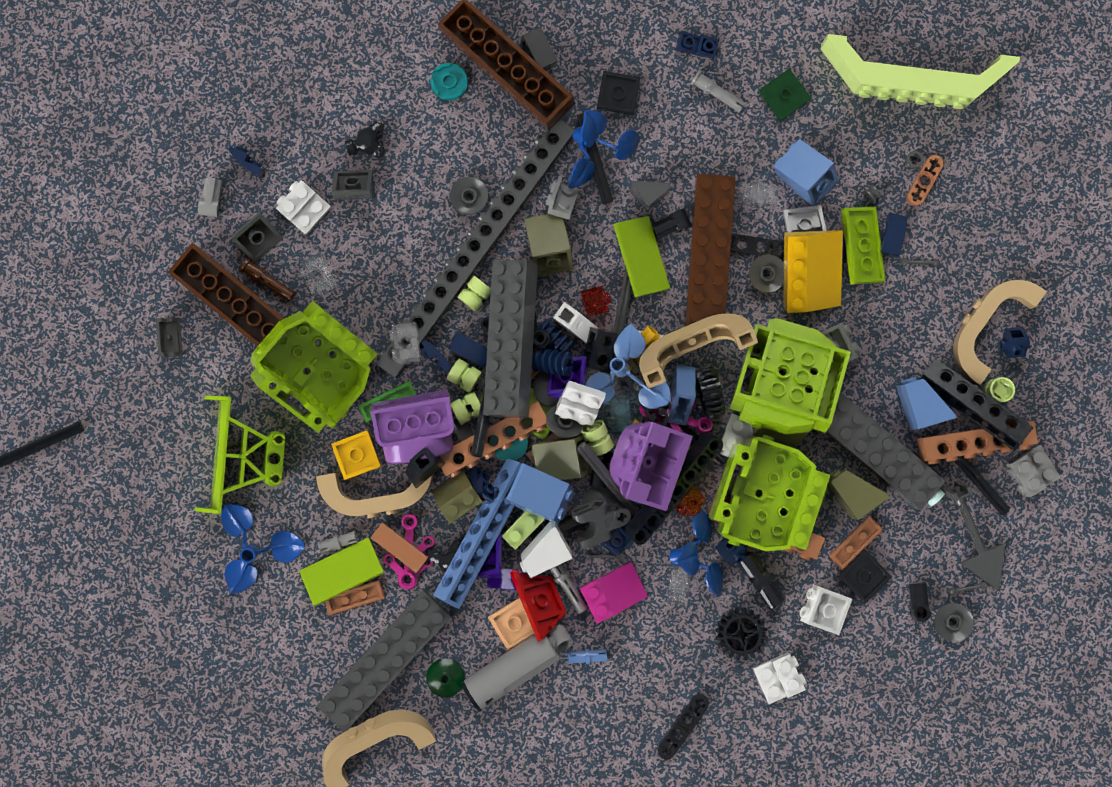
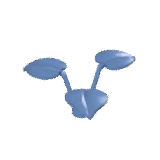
(629, 344)

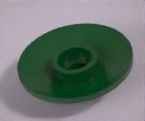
(452, 671)

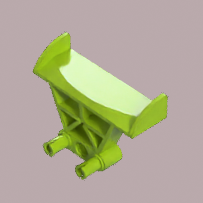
(271, 473)

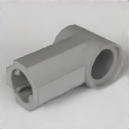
(210, 201)

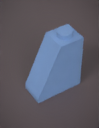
(682, 394)

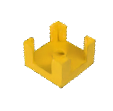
(356, 455)

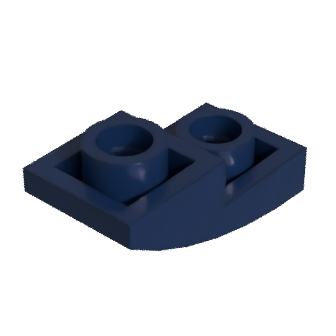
(697, 45)
(243, 158)
(894, 234)
(469, 349)
(430, 351)
(481, 484)
(618, 540)

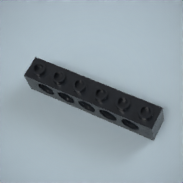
(977, 413)

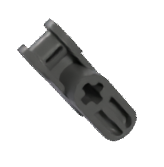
(602, 519)

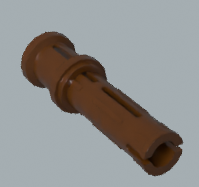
(260, 275)

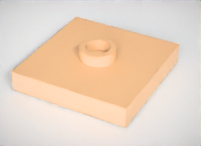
(512, 624)

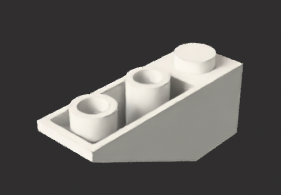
(574, 322)

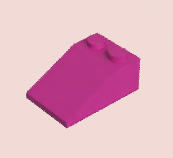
(613, 592)

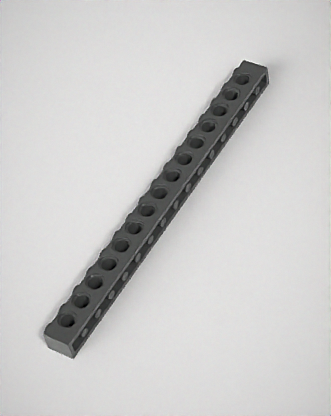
(564, 133)

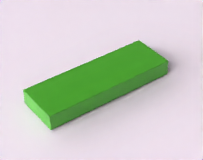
(401, 391)

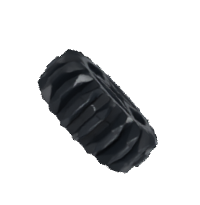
(710, 392)
(733, 634)

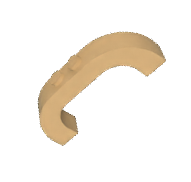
(973, 323)
(690, 338)
(333, 495)
(368, 734)

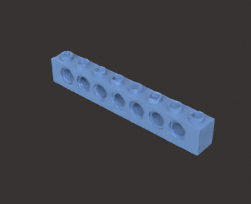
(478, 539)

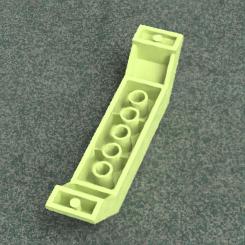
(910, 83)

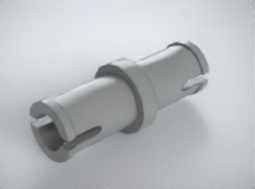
(338, 542)

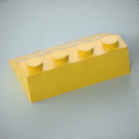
(812, 270)

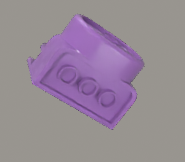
(411, 423)
(649, 462)

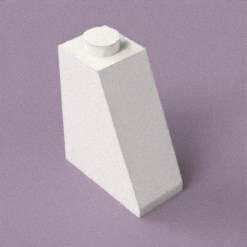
(545, 551)

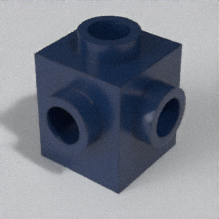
(1015, 342)
(731, 553)

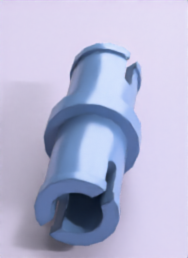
(587, 656)

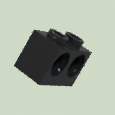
(595, 348)

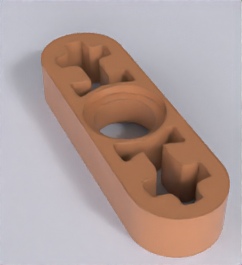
(922, 195)

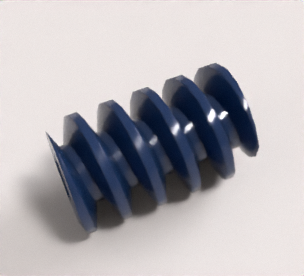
(557, 341)
(553, 362)

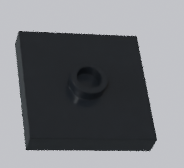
(618, 93)
(864, 576)

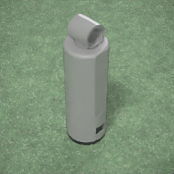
(515, 667)

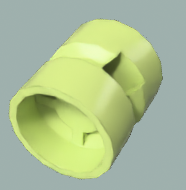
(474, 294)
(464, 375)
(1000, 388)
(461, 411)
(597, 437)

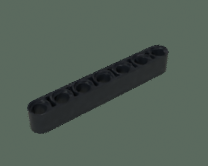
(650, 518)

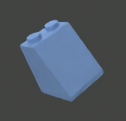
(807, 172)
(922, 404)
(540, 494)

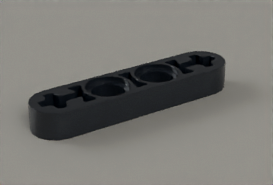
(751, 243)
(661, 411)
(684, 727)

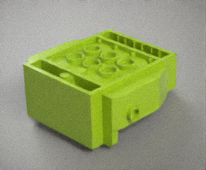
(330, 383)
(781, 400)
(772, 470)

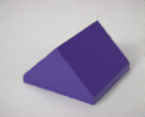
(557, 383)
(493, 564)

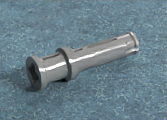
(709, 87)
(562, 577)

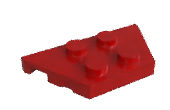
(540, 601)

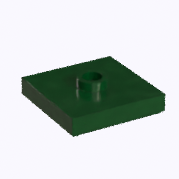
(784, 95)

